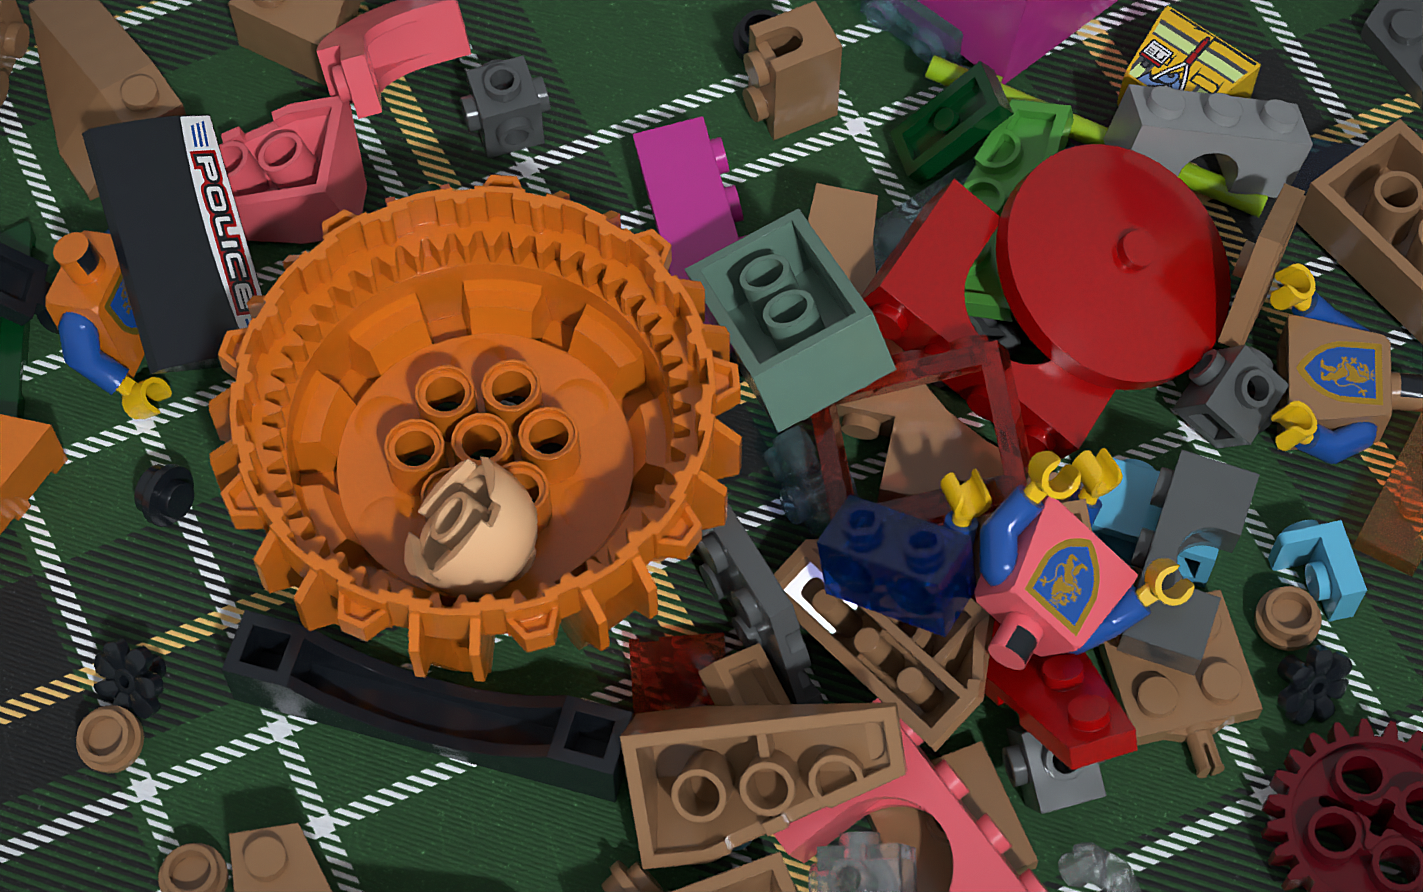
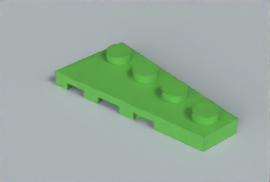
(1001, 163)

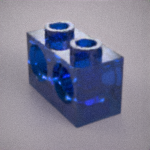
(897, 565)

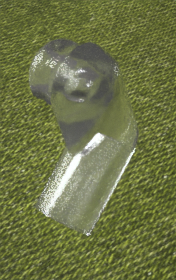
(1098, 866)

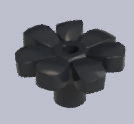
(130, 677)
(1313, 684)

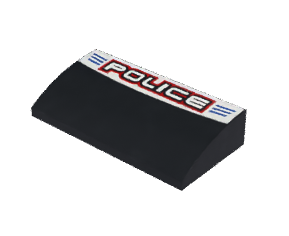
(174, 236)

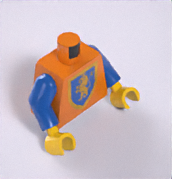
(98, 323)

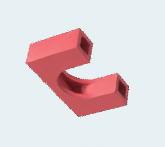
(937, 791)

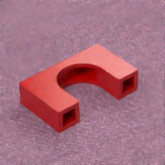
(923, 307)

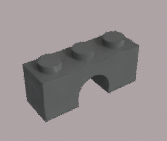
(1200, 505)

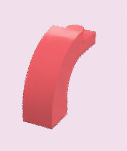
(387, 44)

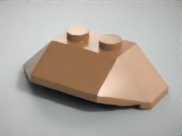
(927, 674)

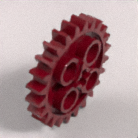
(1394, 779)

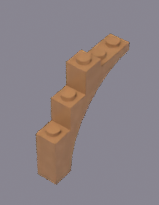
(923, 433)

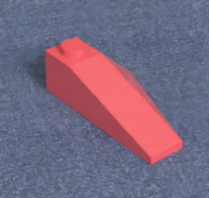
(296, 171)

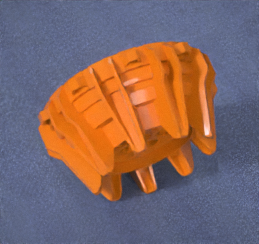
(469, 307)

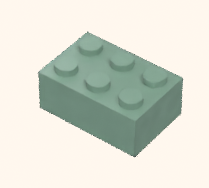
(792, 320)

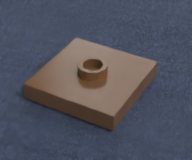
(1259, 264)
(924, 832)

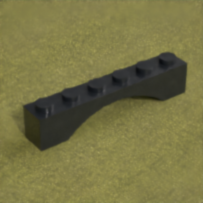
(527, 736)

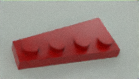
(1064, 706)

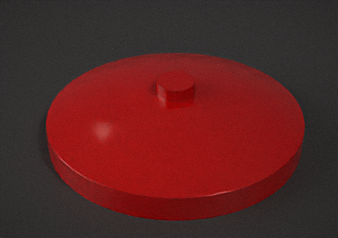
(1113, 267)

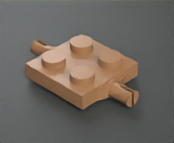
(1185, 706)

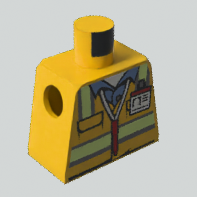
(1189, 59)

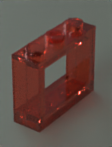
(914, 369)

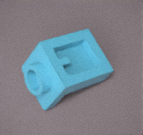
(1330, 564)

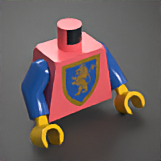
(1054, 578)

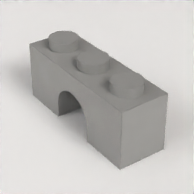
(1253, 139)

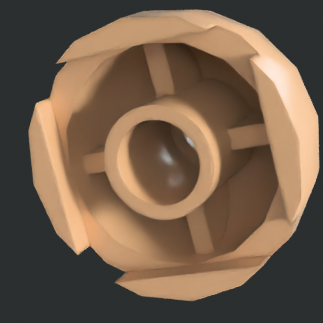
(475, 532)

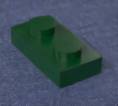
(951, 123)

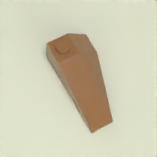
(93, 77)
(745, 771)

